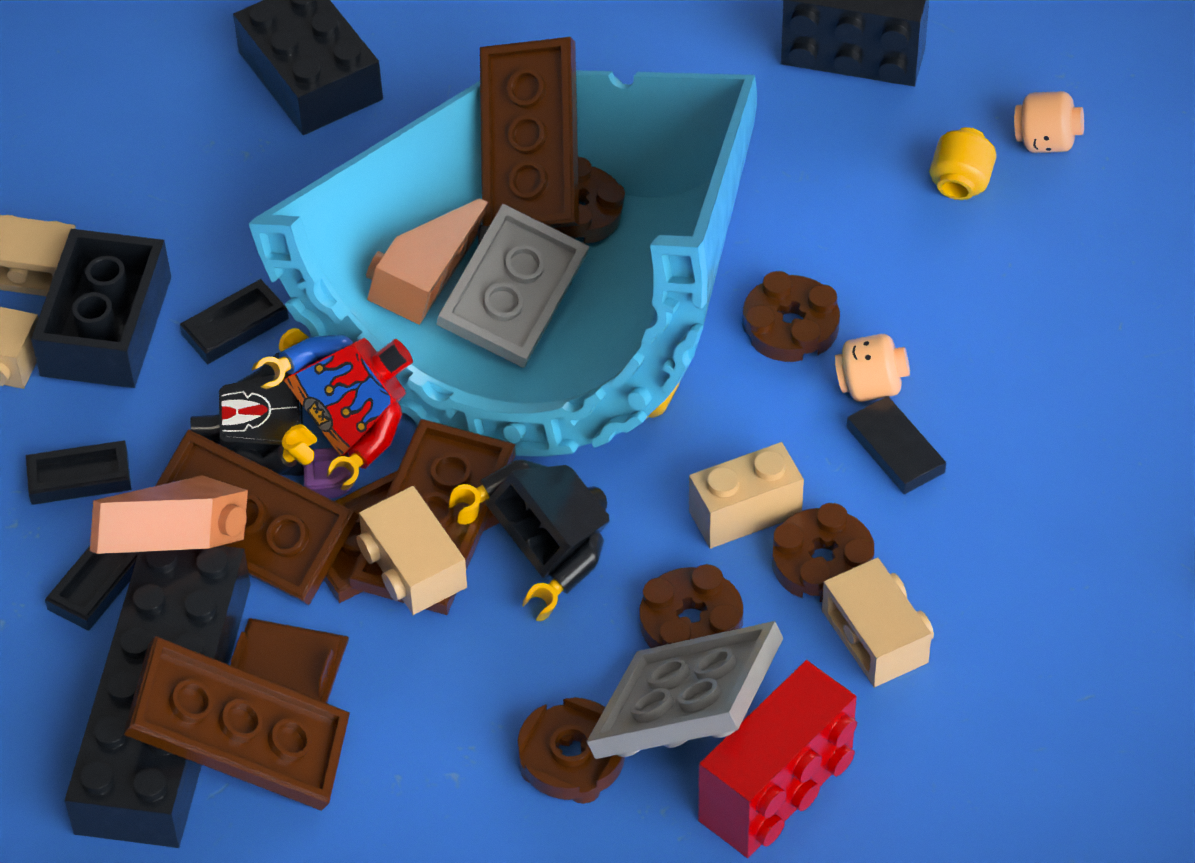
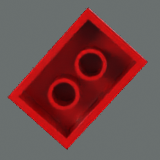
(777, 759)

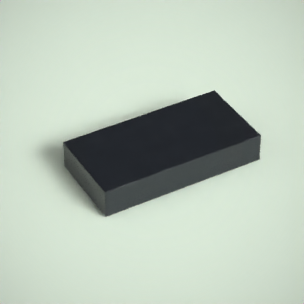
(234, 321)
(896, 445)
(78, 472)
(91, 586)

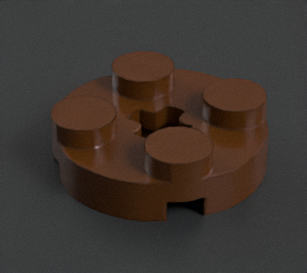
(602, 205)
(796, 295)
(815, 529)
(685, 589)
(559, 775)

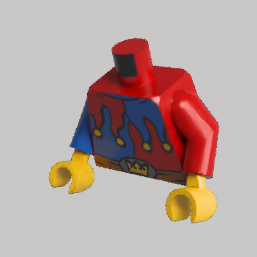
(347, 393)

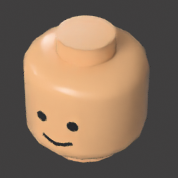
(1048, 122)
(871, 367)

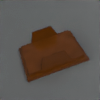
(291, 656)

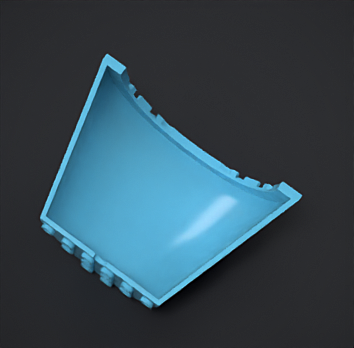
(630, 308)

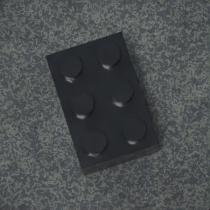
(856, 37)
(308, 60)
(101, 308)

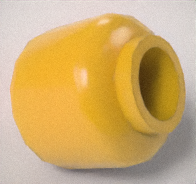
(962, 163)

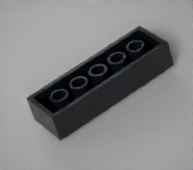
(122, 784)

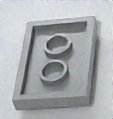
(512, 285)

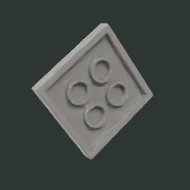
(685, 691)

